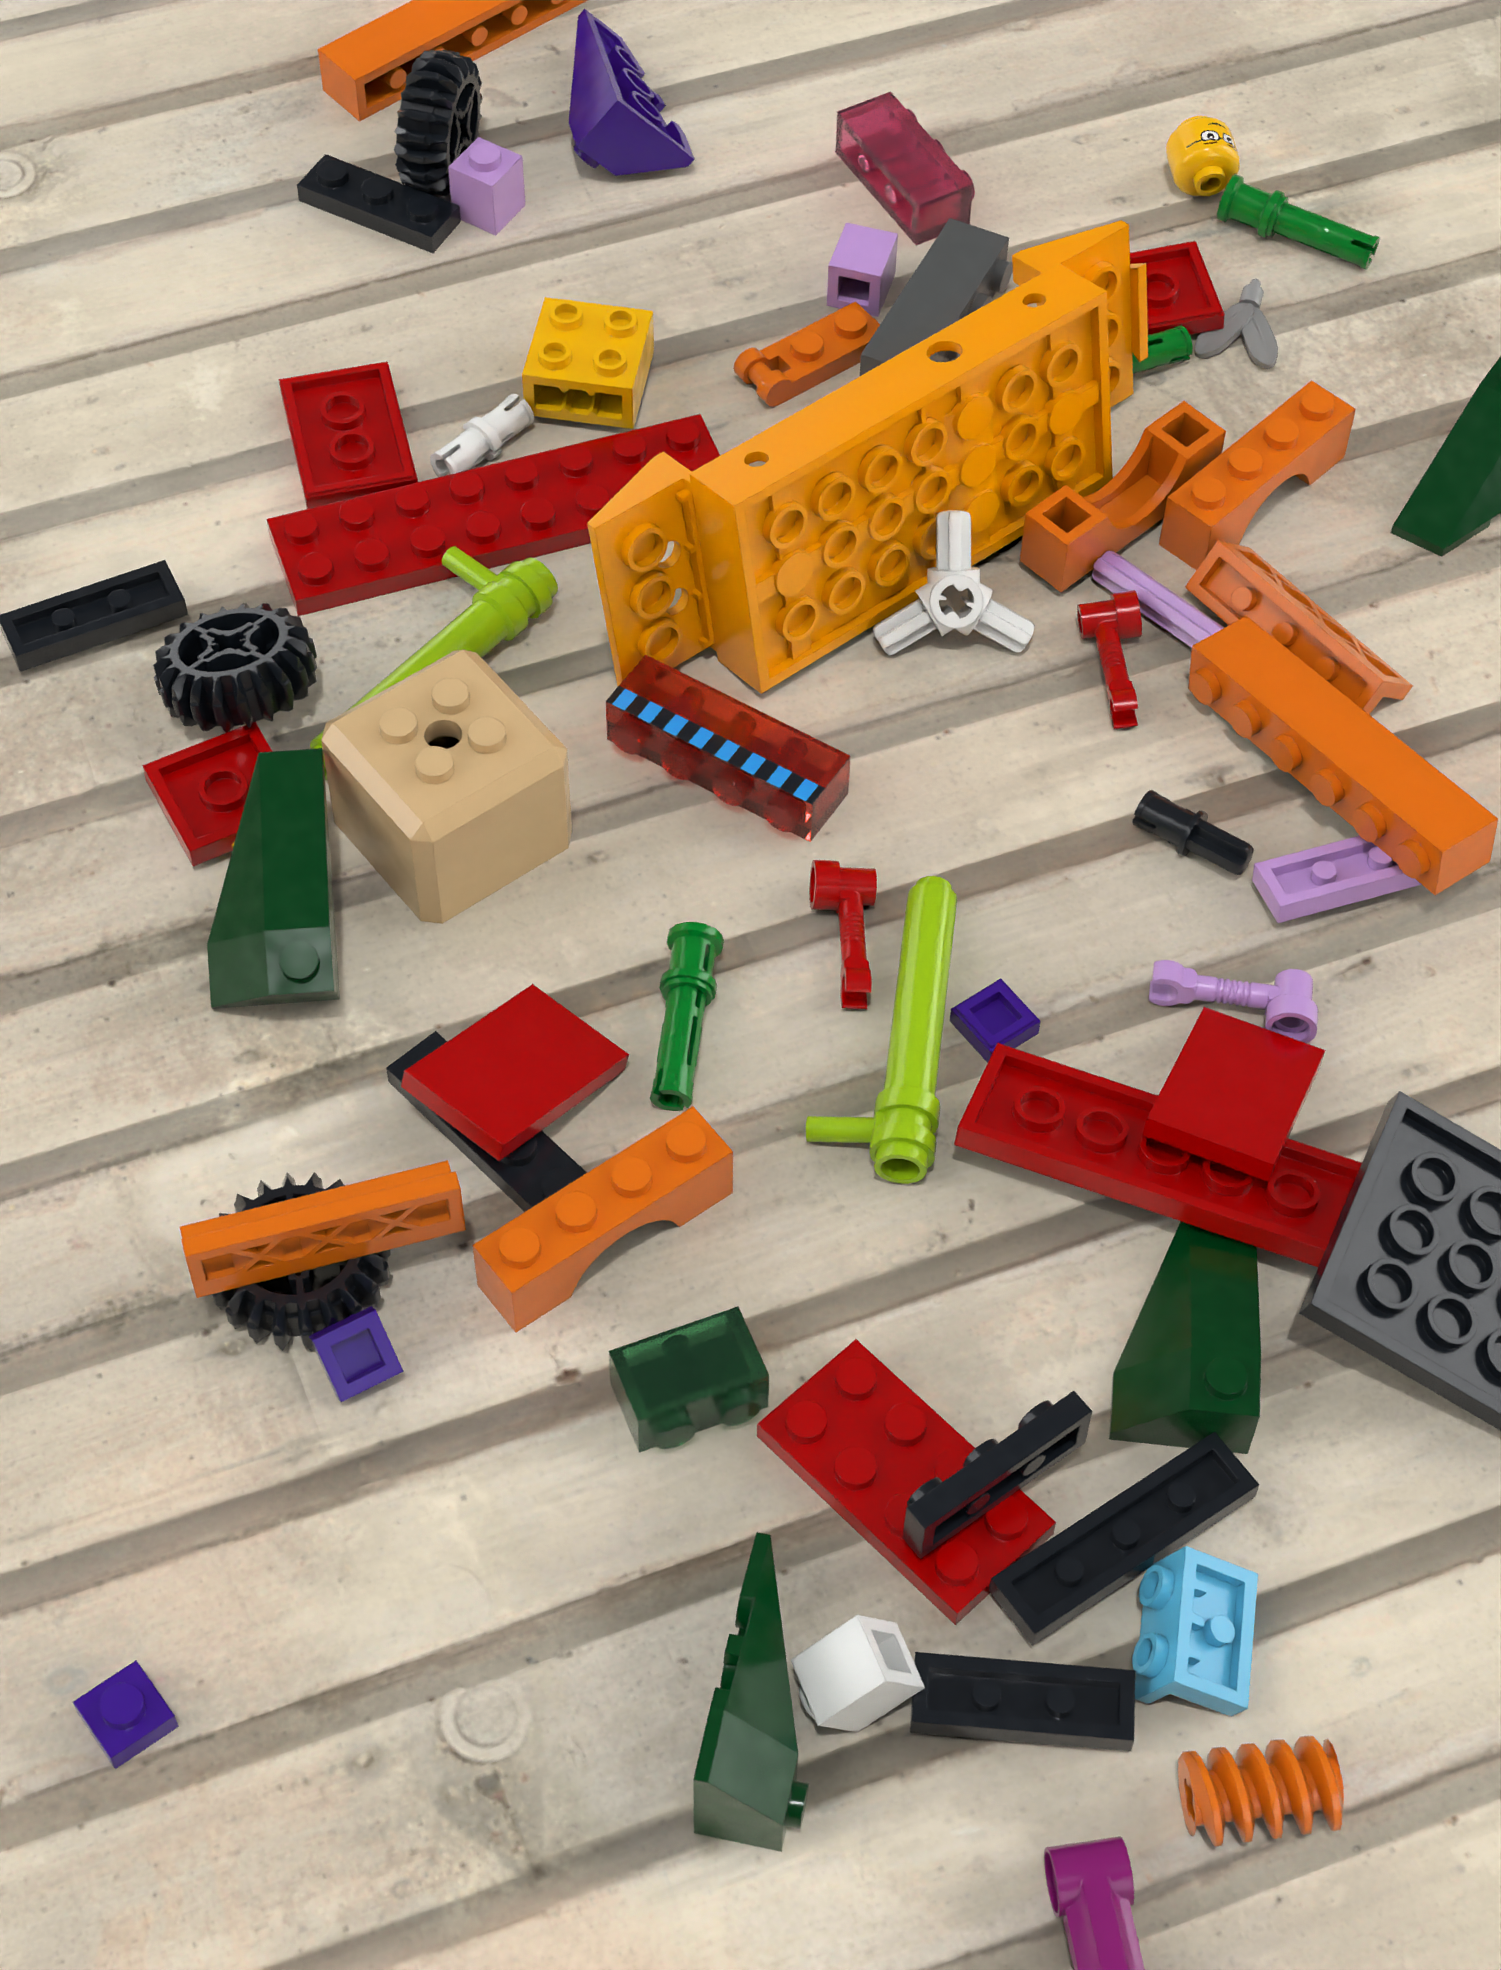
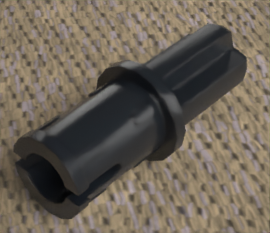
(1192, 833)

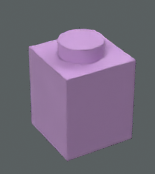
(487, 185)
(862, 268)

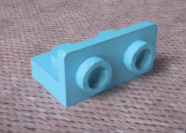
(1196, 1631)

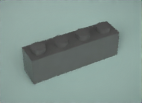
(950, 283)

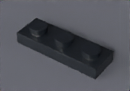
(379, 203)
(92, 615)
(995, 1472)
(1024, 1701)

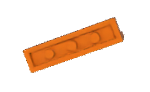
(1241, 584)
(323, 1228)

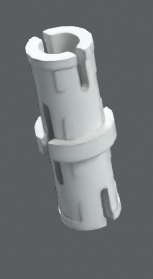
(483, 437)

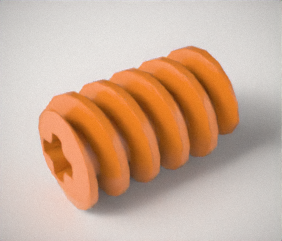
(1261, 1788)

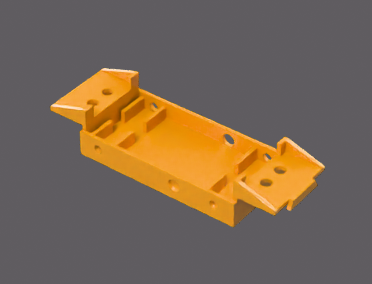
(846, 507)

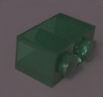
(689, 1380)

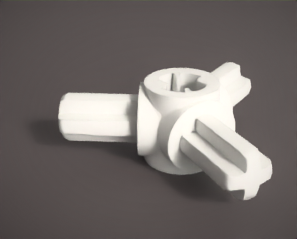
(954, 569)

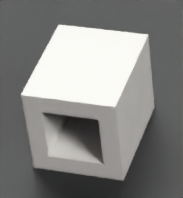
(856, 1674)

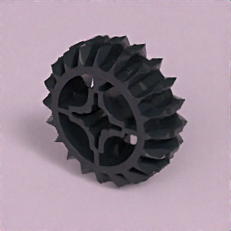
(436, 119)
(235, 667)
(310, 1300)

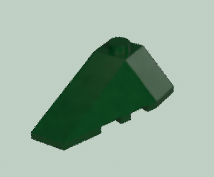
(1463, 480)
(276, 903)
(1193, 1348)
(749, 1745)

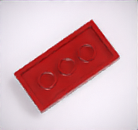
(868, 1448)

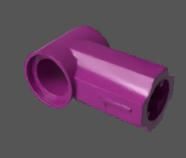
(1094, 1894)

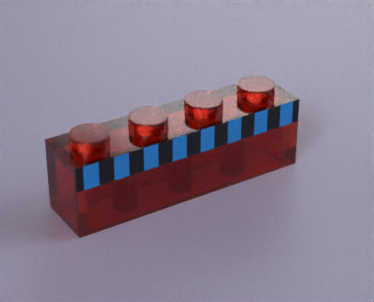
(727, 748)

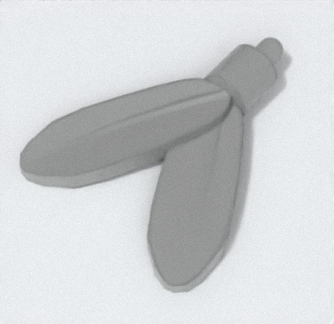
(1244, 320)

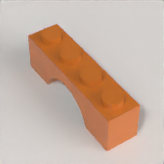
(1219, 501)
(1072, 531)
(547, 1249)

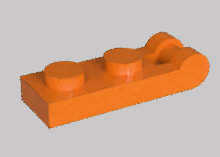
(807, 355)

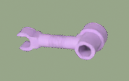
(1286, 1003)

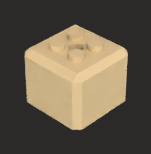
(448, 785)

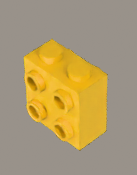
(588, 362)

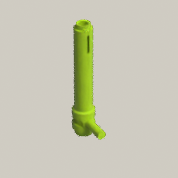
(496, 614)
(907, 1107)

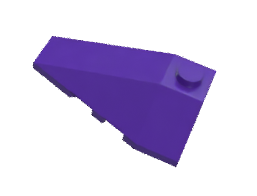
(615, 111)

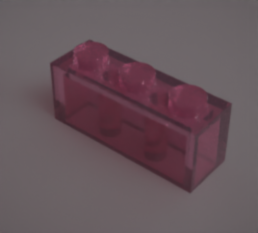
(903, 167)

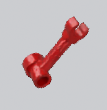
(1109, 623)
(847, 891)

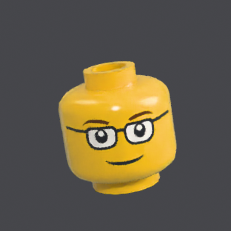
(1202, 154)

